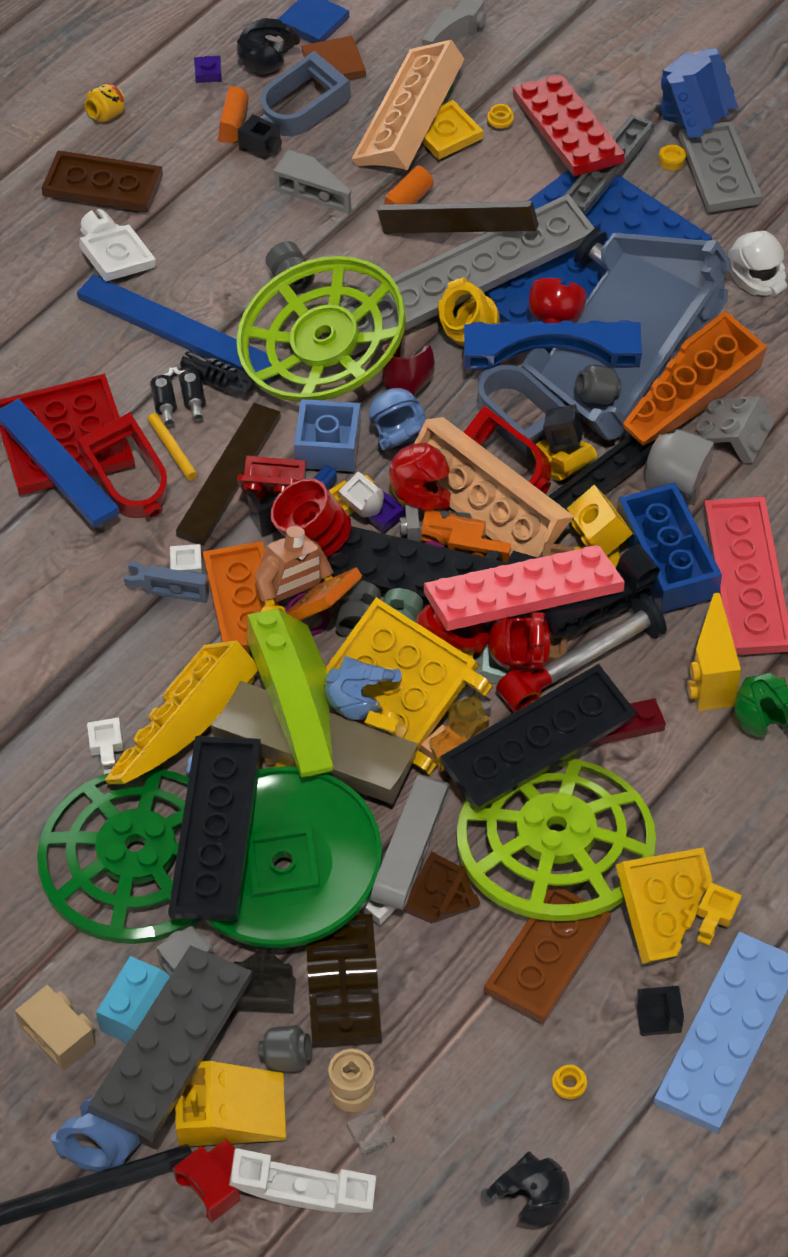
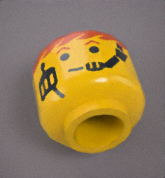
(104, 102)

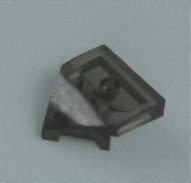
(271, 984)

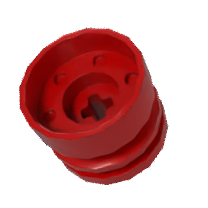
(315, 510)

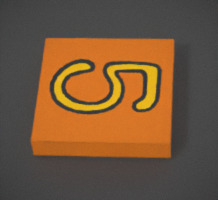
(324, 594)

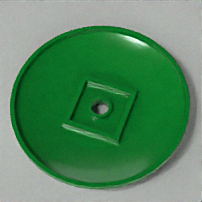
(332, 854)

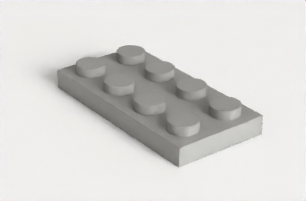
(721, 168)

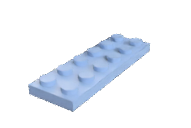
(726, 1034)

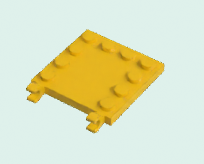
(429, 667)

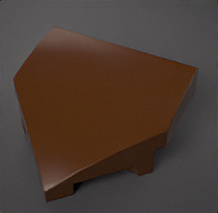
(440, 891)

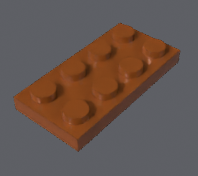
(545, 959)

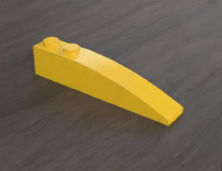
(189, 709)

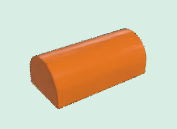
(233, 114)
(411, 187)

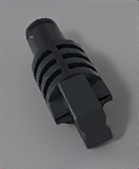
(219, 374)

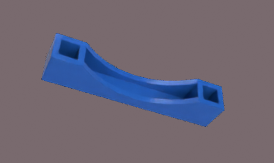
(610, 342)

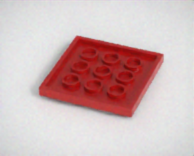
(68, 414)

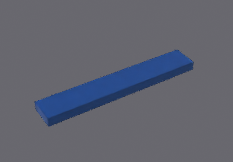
(57, 464)

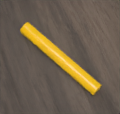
(172, 447)

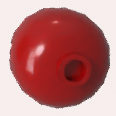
(556, 302)

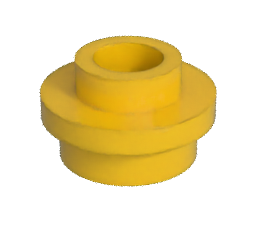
(500, 116)
(572, 1073)

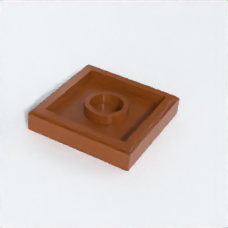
(341, 54)

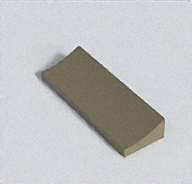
(362, 755)

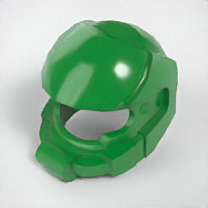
(762, 702)

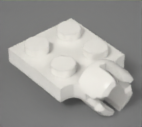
(113, 248)

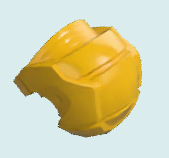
(476, 309)

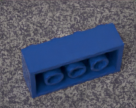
(674, 542)

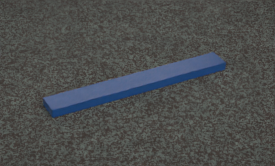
(168, 324)

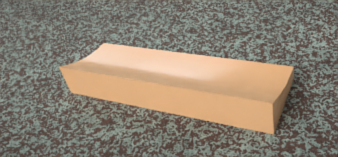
(409, 106)
(494, 492)

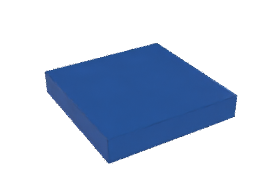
(315, 19)

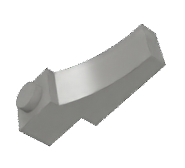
(457, 23)

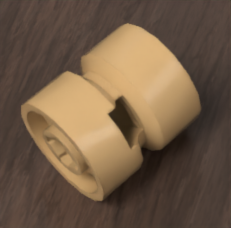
(351, 1080)

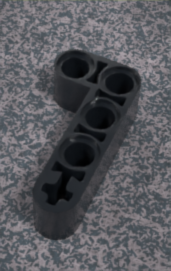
(639, 576)

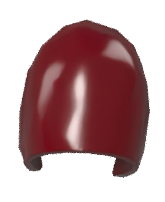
(409, 372)

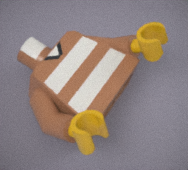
(290, 568)

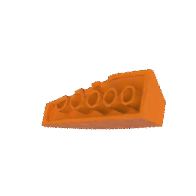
(701, 371)

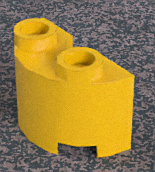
(567, 461)

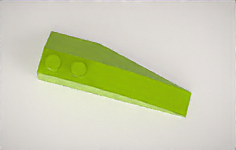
(295, 685)

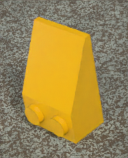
(716, 663)

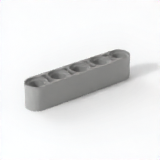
(410, 842)

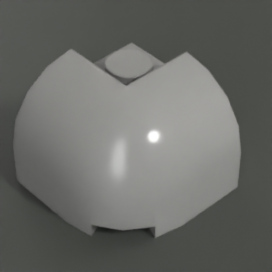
(679, 460)

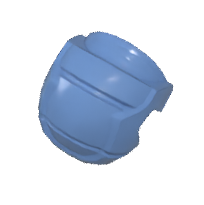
(396, 417)
(346, 686)
(114, 1141)

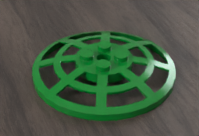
(115, 858)

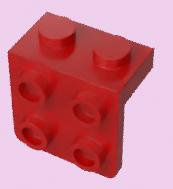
(270, 475)

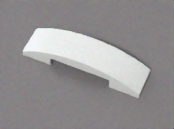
(302, 1186)

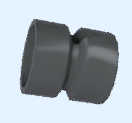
(282, 258)
(354, 605)

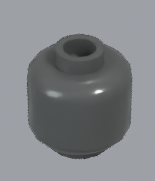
(598, 384)
(285, 1049)

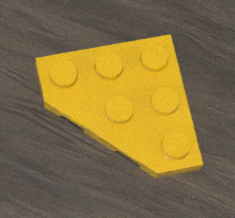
(663, 899)

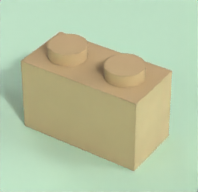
(56, 1027)

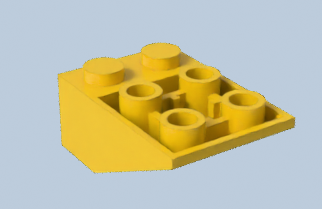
(231, 1104)

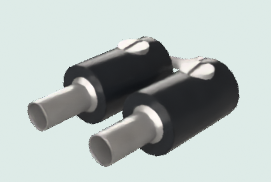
(191, 391)

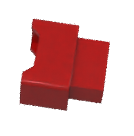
(210, 1177)

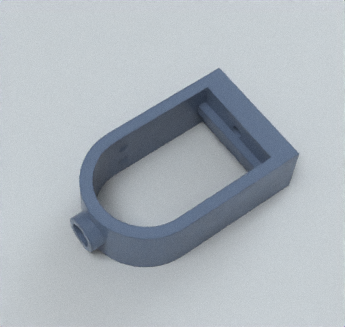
(325, 74)
(521, 380)

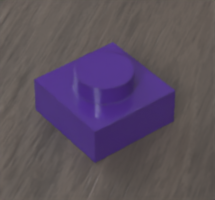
(208, 69)
(389, 513)

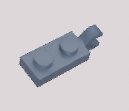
(169, 582)

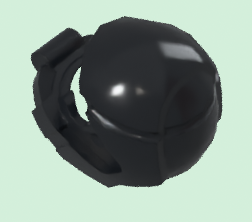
(260, 53)
(538, 1180)

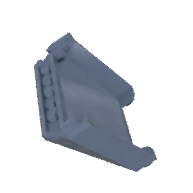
(650, 280)

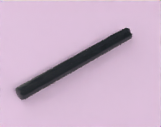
(92, 1185)

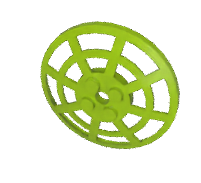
(319, 320)
(554, 846)

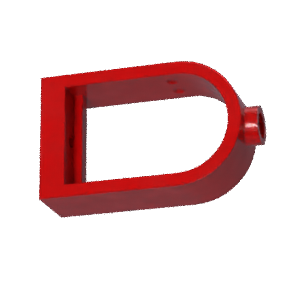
(486, 423)
(110, 435)

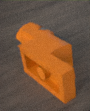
(461, 533)

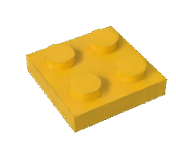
(451, 131)

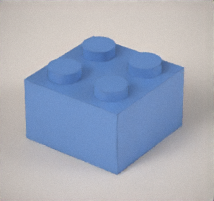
(328, 434)

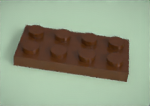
(102, 181)

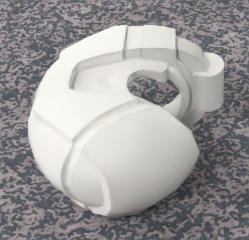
(758, 252)

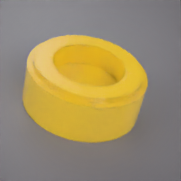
(672, 157)

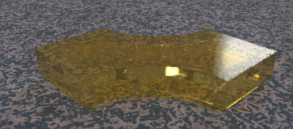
(465, 720)

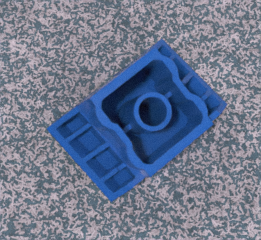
(697, 91)

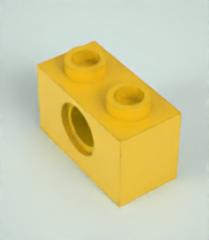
(598, 521)

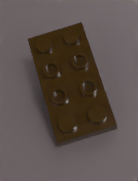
(344, 986)

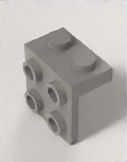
(738, 421)

